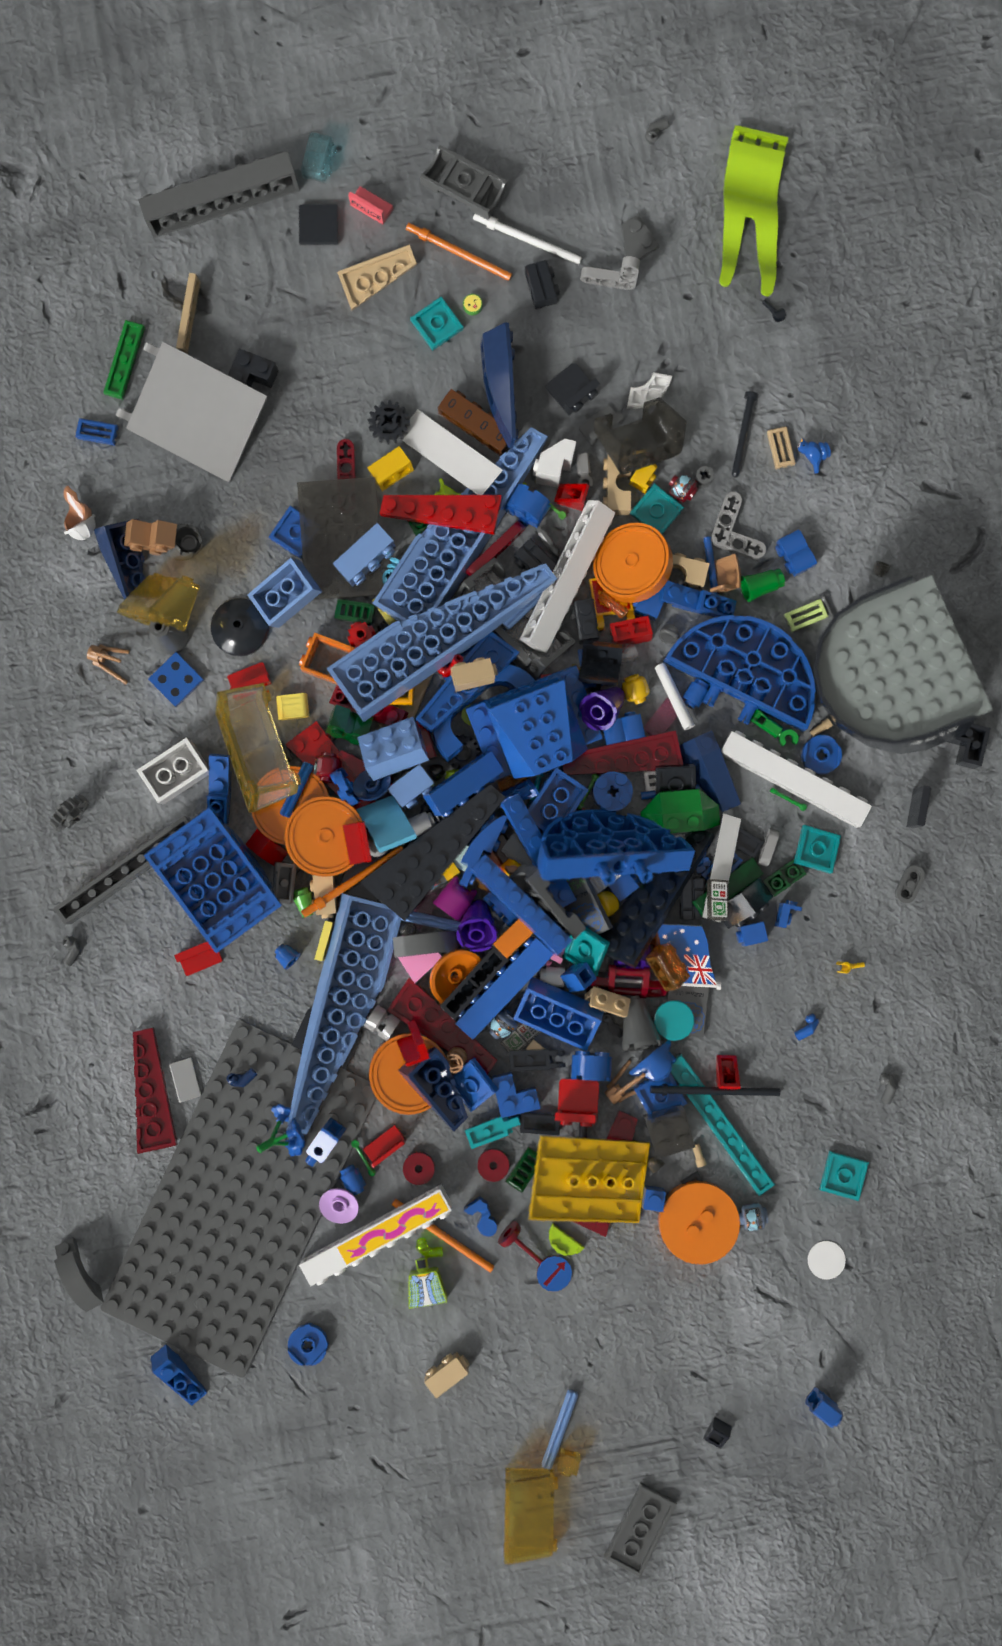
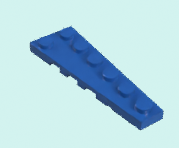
(447, 700)

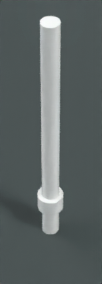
(493, 224)

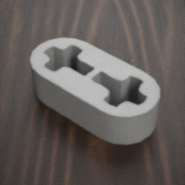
(768, 847)

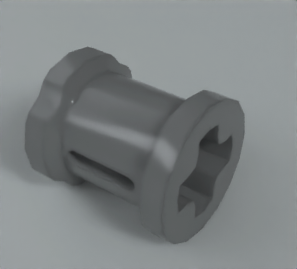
(704, 470)

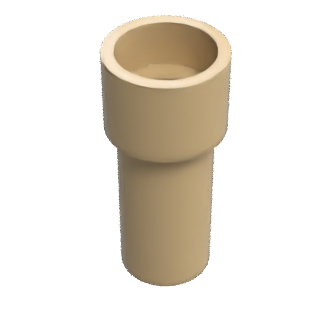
(825, 725)
(700, 1160)

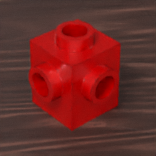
(358, 628)

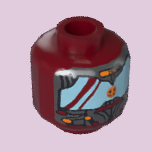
(683, 487)
(325, 765)

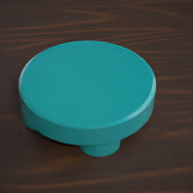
(674, 1020)

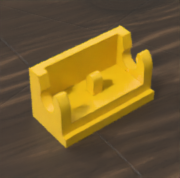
(390, 468)

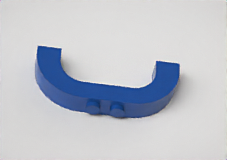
(445, 740)

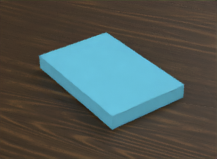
(386, 824)

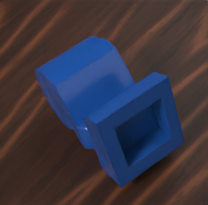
(486, 1224)

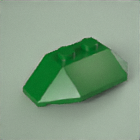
(683, 811)

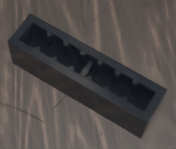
(474, 983)

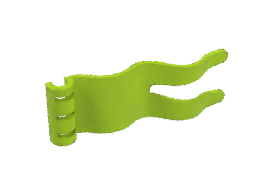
(752, 192)

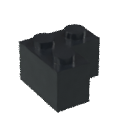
(251, 367)
(972, 746)
(748, 903)

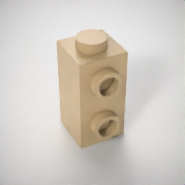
(473, 674)
(321, 887)
(447, 1374)

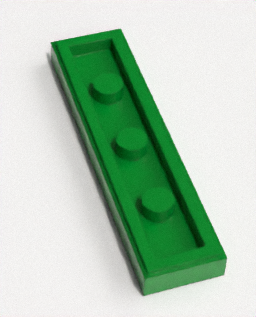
(124, 359)

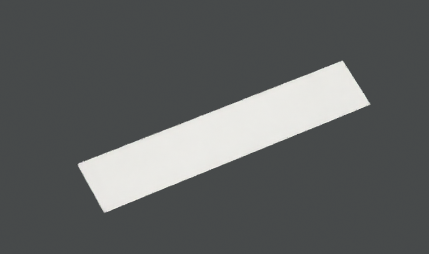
(724, 851)

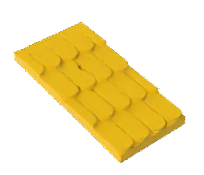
(574, 1179)

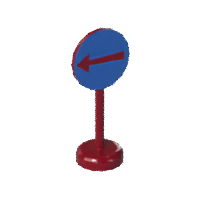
(552, 1273)

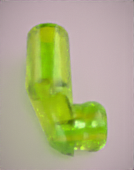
(427, 1251)

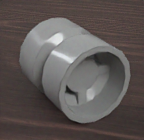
(375, 1019)

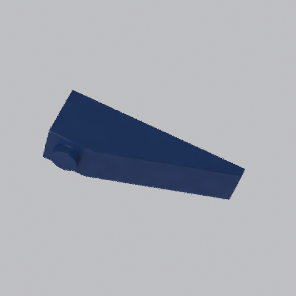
(123, 563)
(710, 770)
(437, 1087)

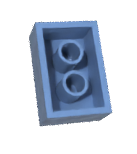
(365, 555)
(284, 593)
(393, 748)

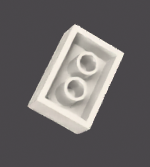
(174, 771)

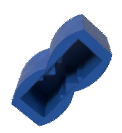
(796, 553)
(625, 729)
(824, 1407)

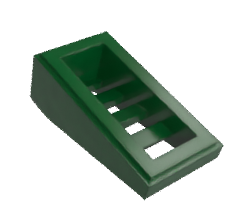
(370, 615)
(520, 1187)

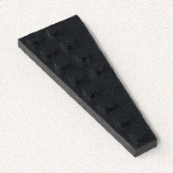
(418, 867)
(647, 908)

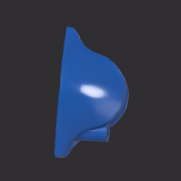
(657, 1064)

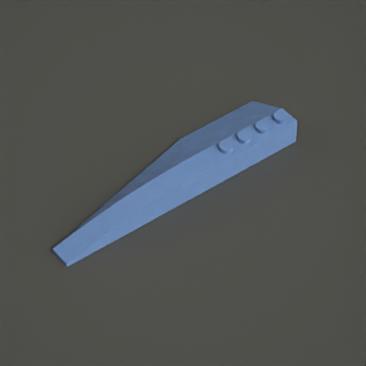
(441, 554)
(425, 642)
(345, 993)

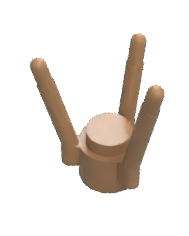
(99, 654)
(617, 1093)

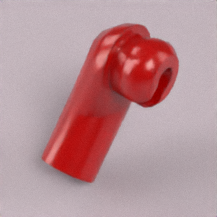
(446, 671)

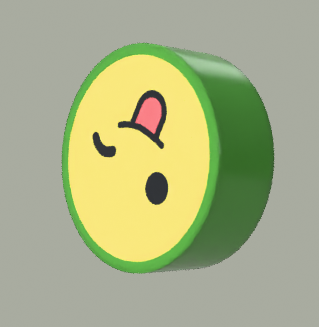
(472, 304)

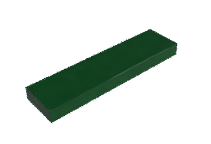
(738, 880)

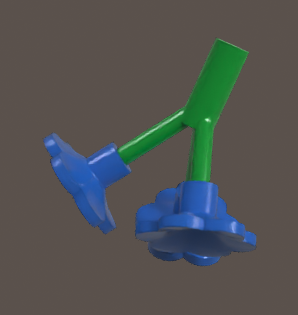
(295, 1135)

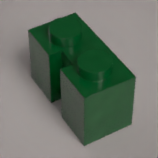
(347, 724)

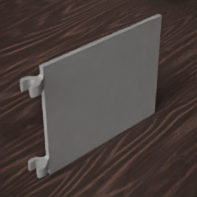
(195, 411)

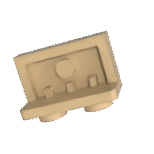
(608, 1001)

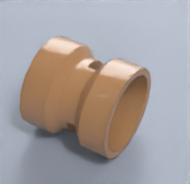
(458, 1056)

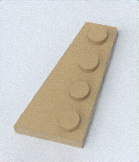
(373, 275)

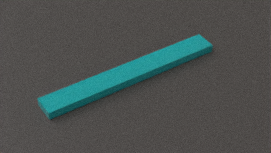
(723, 1128)

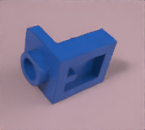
(783, 915)

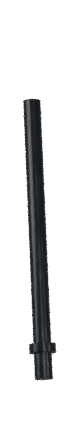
(664, 1090)

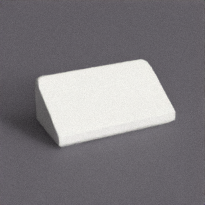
(185, 1079)

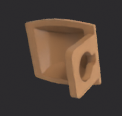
(727, 574)

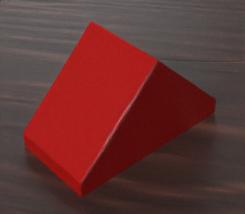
(572, 495)
(266, 848)
(727, 1072)

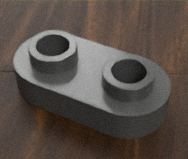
(910, 885)

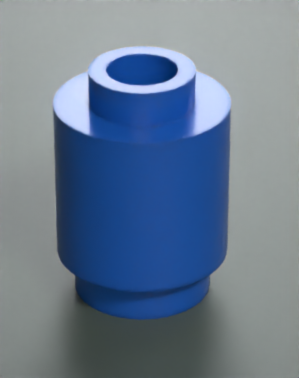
(695, 693)
(352, 1179)

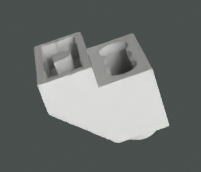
(553, 461)

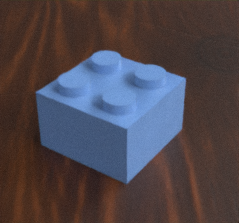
(411, 787)

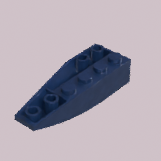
(498, 379)

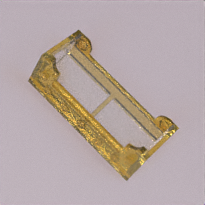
(255, 746)

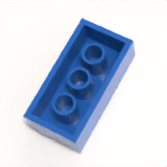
(558, 1014)

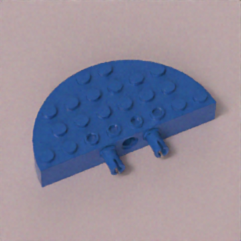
(751, 664)
(610, 845)

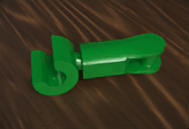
(774, 728)

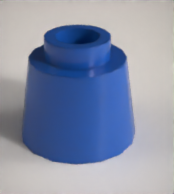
(286, 956)

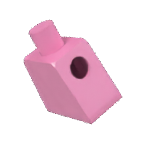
(419, 964)

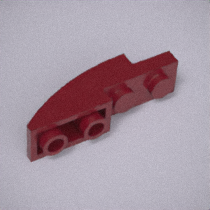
(386, 716)

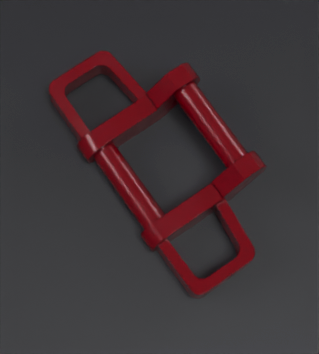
(648, 987)

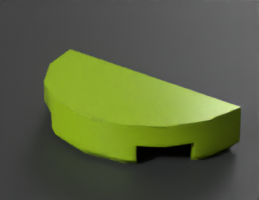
(563, 1242)

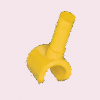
(846, 966)

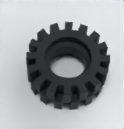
(474, 752)

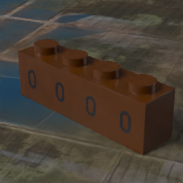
(472, 420)

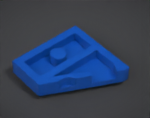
(525, 789)

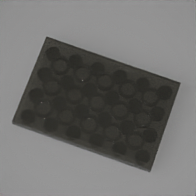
(331, 521)

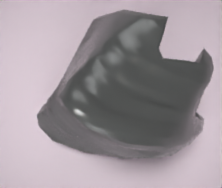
(187, 542)

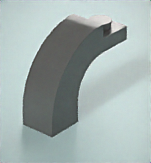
(425, 944)
(74, 1277)

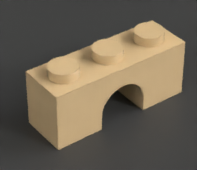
(615, 499)
(694, 570)

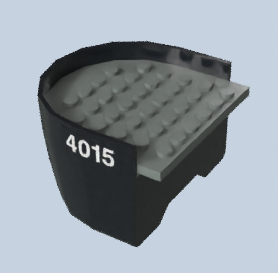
(898, 670)

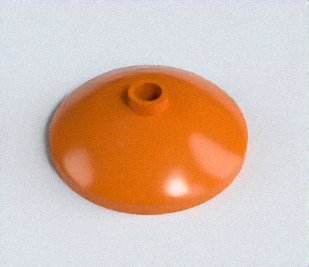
(442, 982)

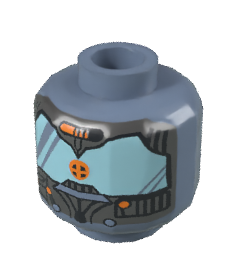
(502, 1025)
(753, 1217)

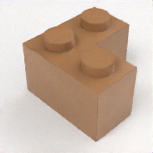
(153, 537)

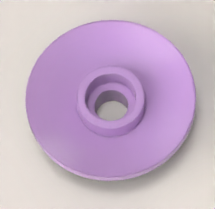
(336, 1211)

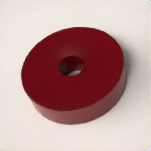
(493, 1174)
(414, 1176)

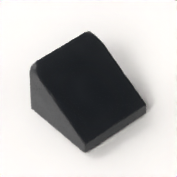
(718, 1433)

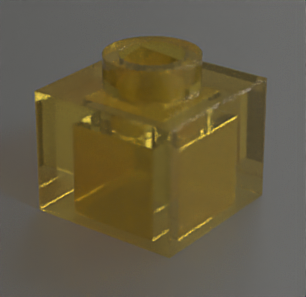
(568, 1462)

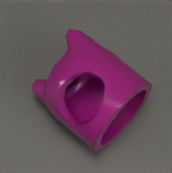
(455, 899)

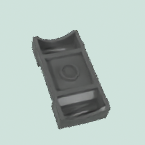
(464, 182)
(531, 883)

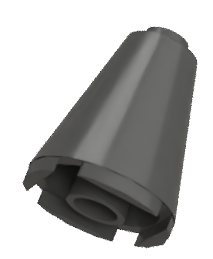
(167, 638)
(639, 1028)

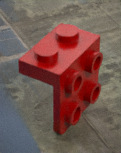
(578, 1102)

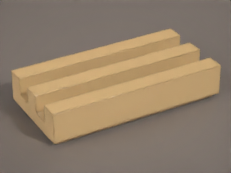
(784, 463)

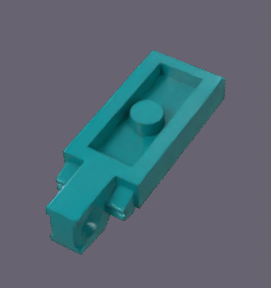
(491, 1130)

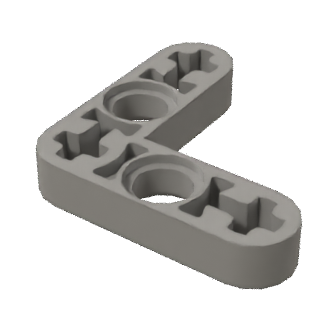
(624, 279)
(730, 536)

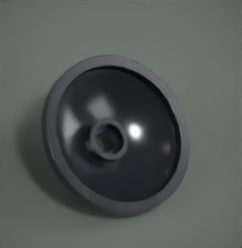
(241, 640)

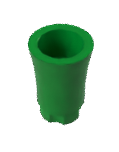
(761, 583)

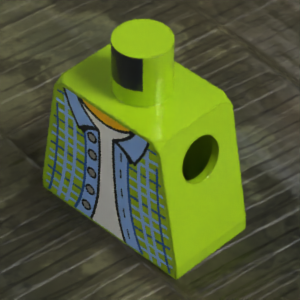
(425, 1285)

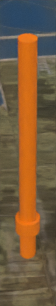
(426, 235)
(320, 902)
(454, 1243)

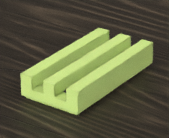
(790, 621)

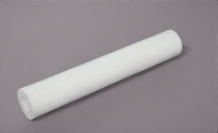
(674, 696)

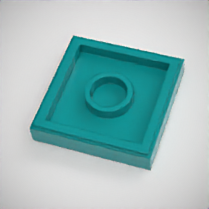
(437, 323)
(657, 509)
(817, 849)
(587, 948)
(844, 1175)

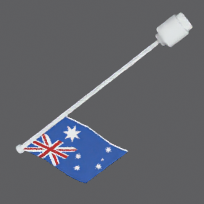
(691, 949)

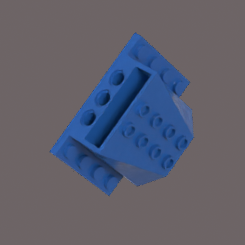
(534, 725)
(214, 879)

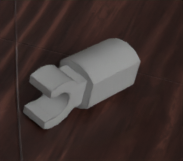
(584, 468)

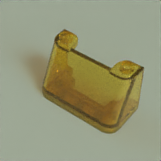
(161, 601)
(529, 1514)

